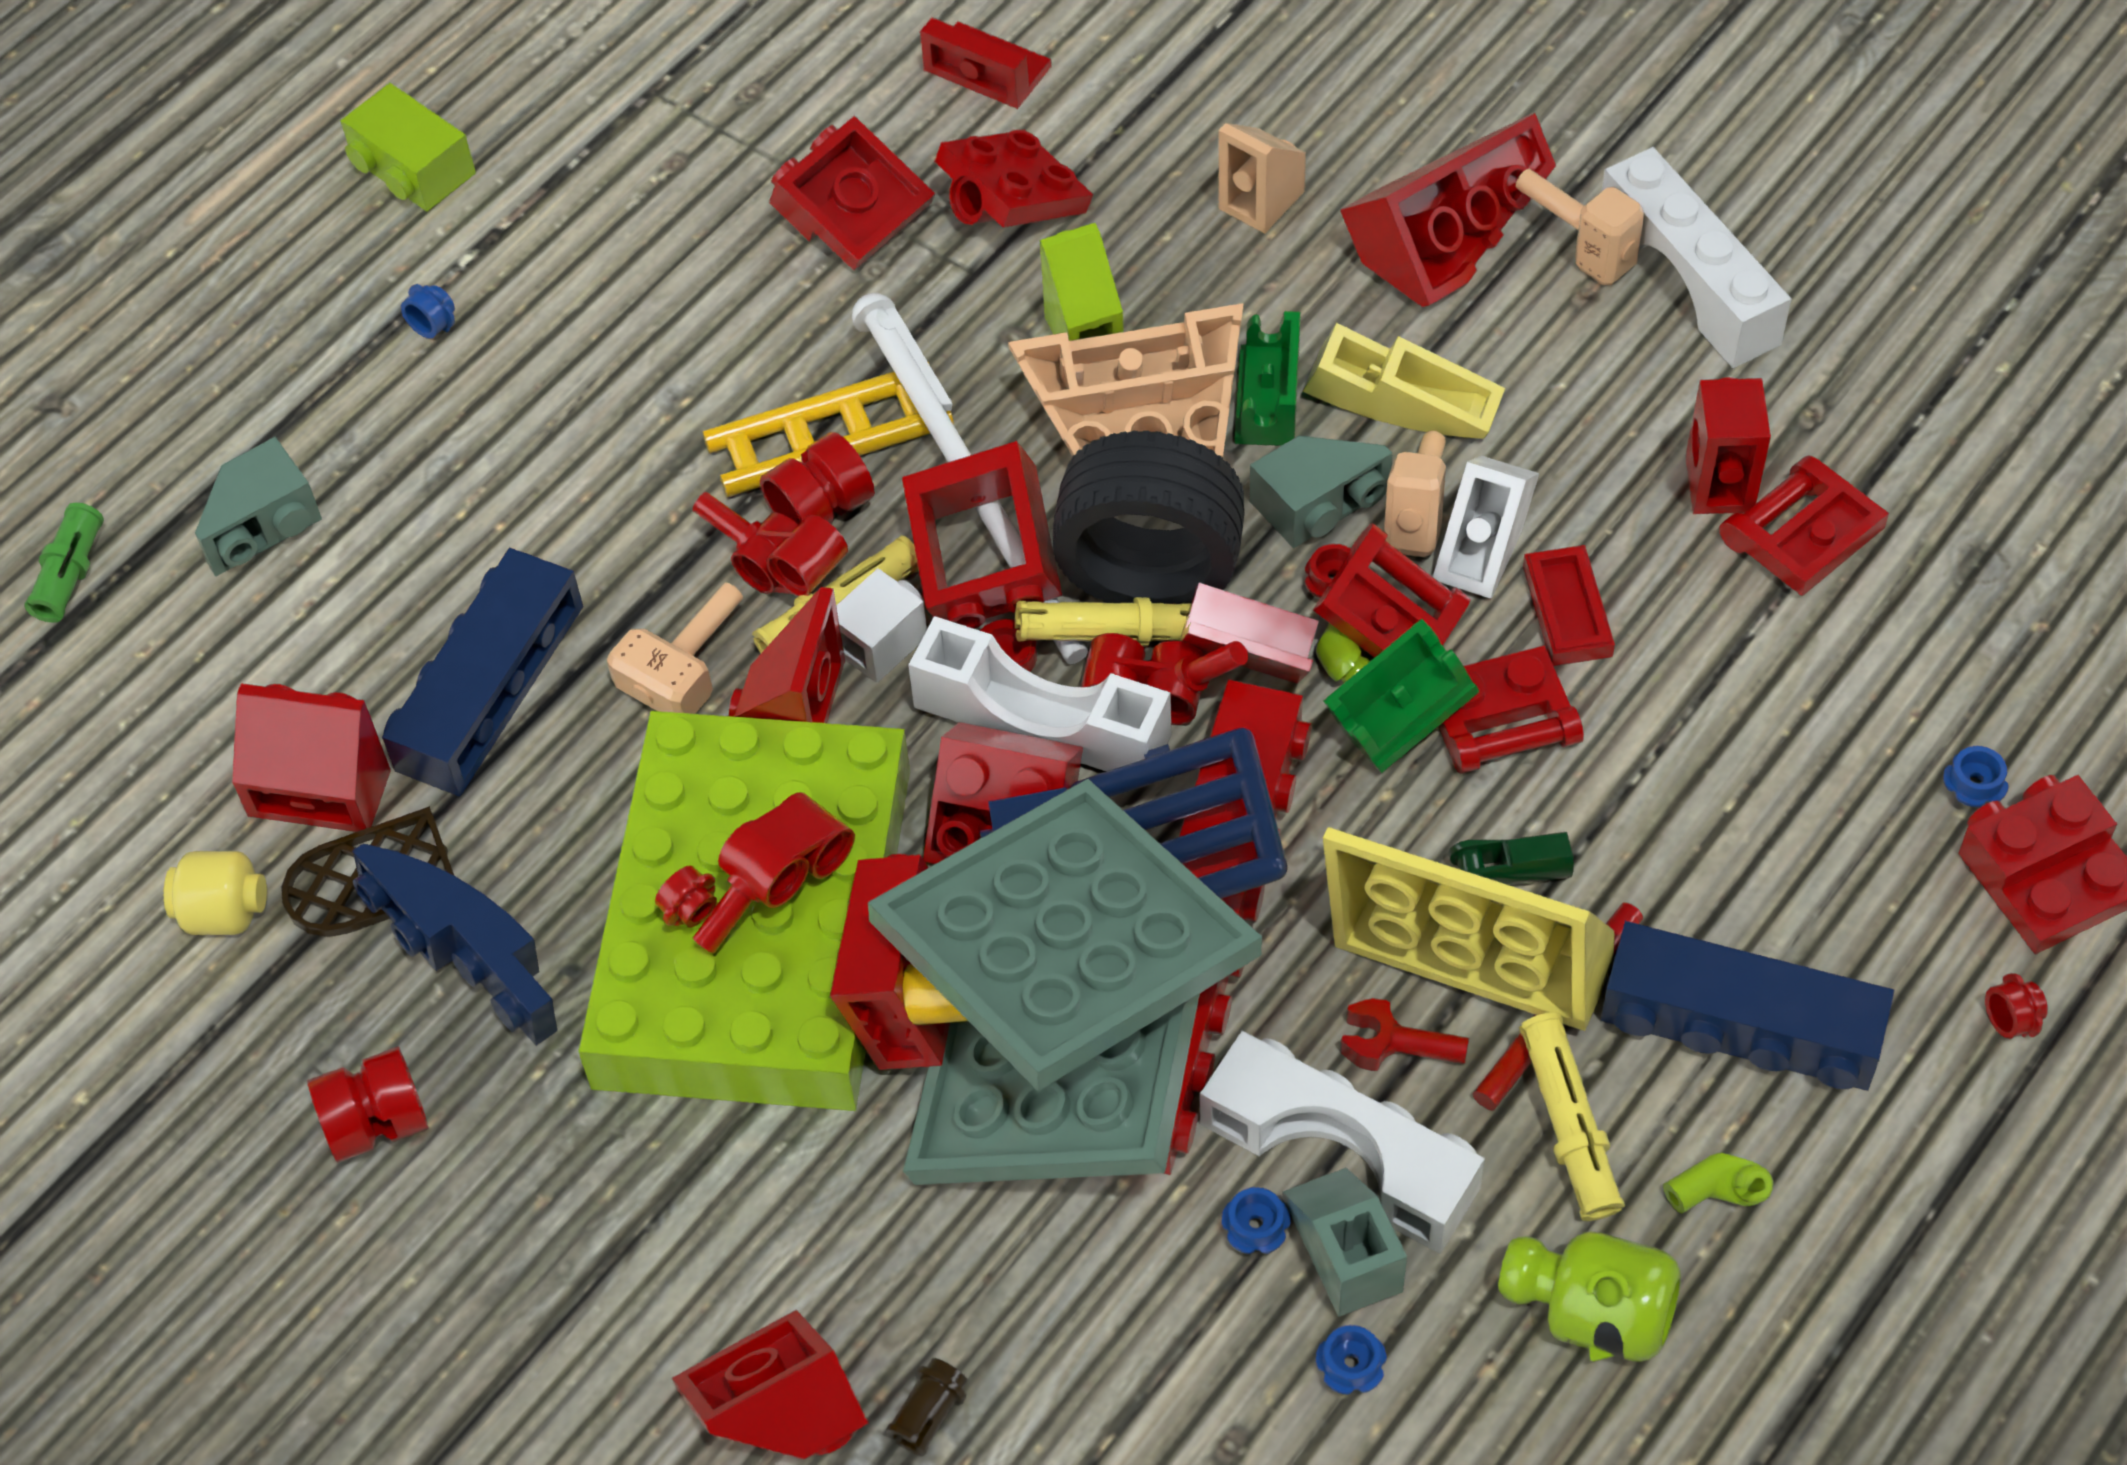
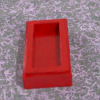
(1568, 605)

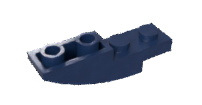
(459, 924)

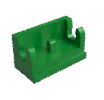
(1268, 383)
(1401, 696)

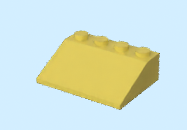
(1466, 929)

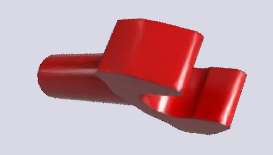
(1395, 1038)

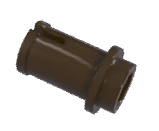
(927, 1405)

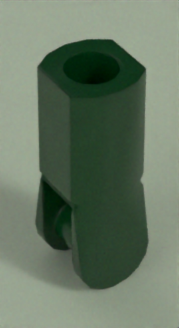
(1521, 858)

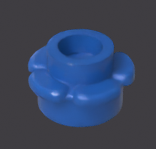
(428, 310)
(1977, 763)
(1259, 1204)
(1353, 1342)

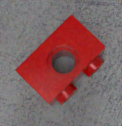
(1727, 445)

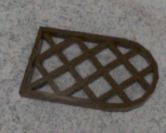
(345, 845)

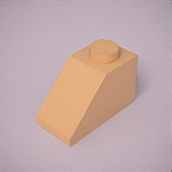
(1258, 175)

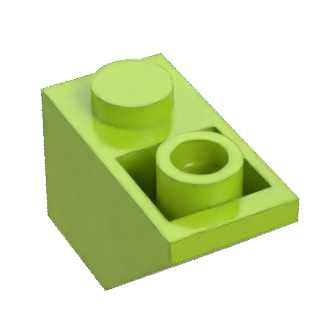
(1079, 285)

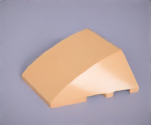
(1138, 380)

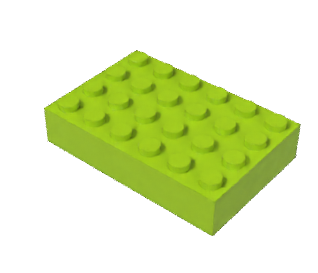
(760, 1008)

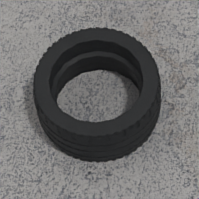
(1148, 477)

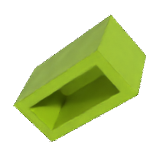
(407, 147)

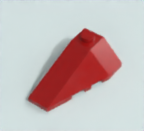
(1444, 216)

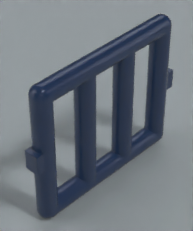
(1245, 784)

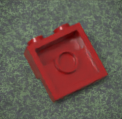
(849, 192)
(2049, 861)

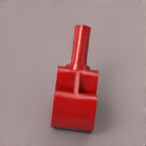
(778, 551)
(1172, 668)
(771, 861)

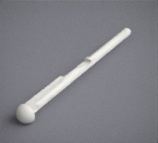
(879, 316)

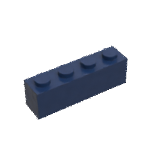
(482, 671)
(1747, 1006)

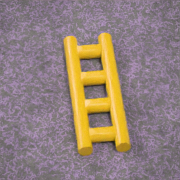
(794, 420)

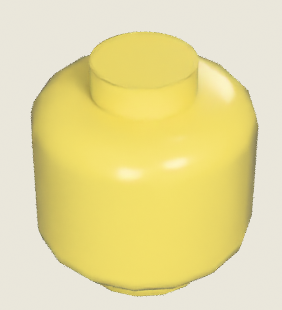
(214, 892)

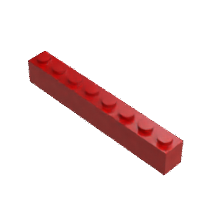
(1279, 737)

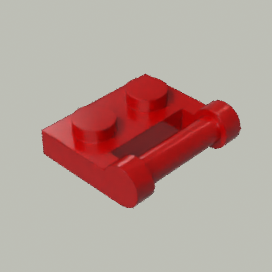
(1813, 539)
(1375, 611)
(1511, 691)

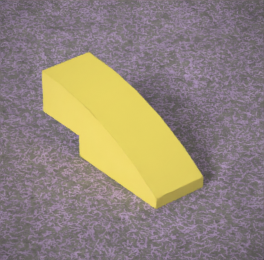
(1402, 385)

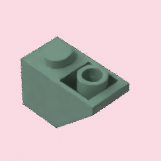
(1317, 483)
(254, 506)
(1348, 1240)

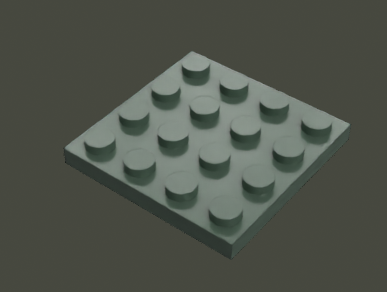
(1064, 932)
(1099, 1120)

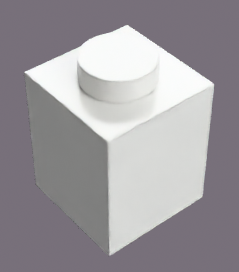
(881, 624)

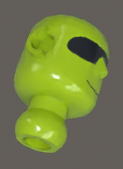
(1600, 1292)

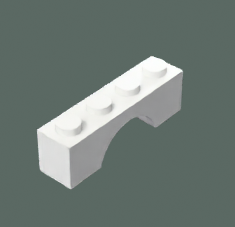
(1732, 294)
(974, 682)
(1270, 1097)

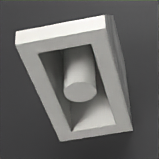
(1484, 525)

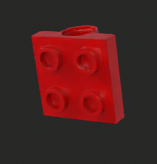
(1009, 180)

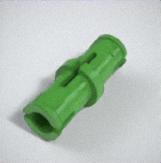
(76, 532)

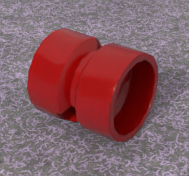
(824, 482)
(367, 1104)

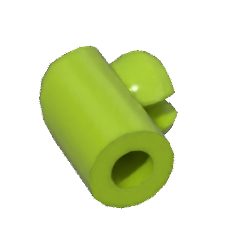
(1339, 654)
(1720, 1178)

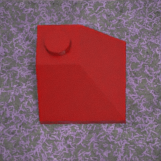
(798, 669)
(775, 1391)

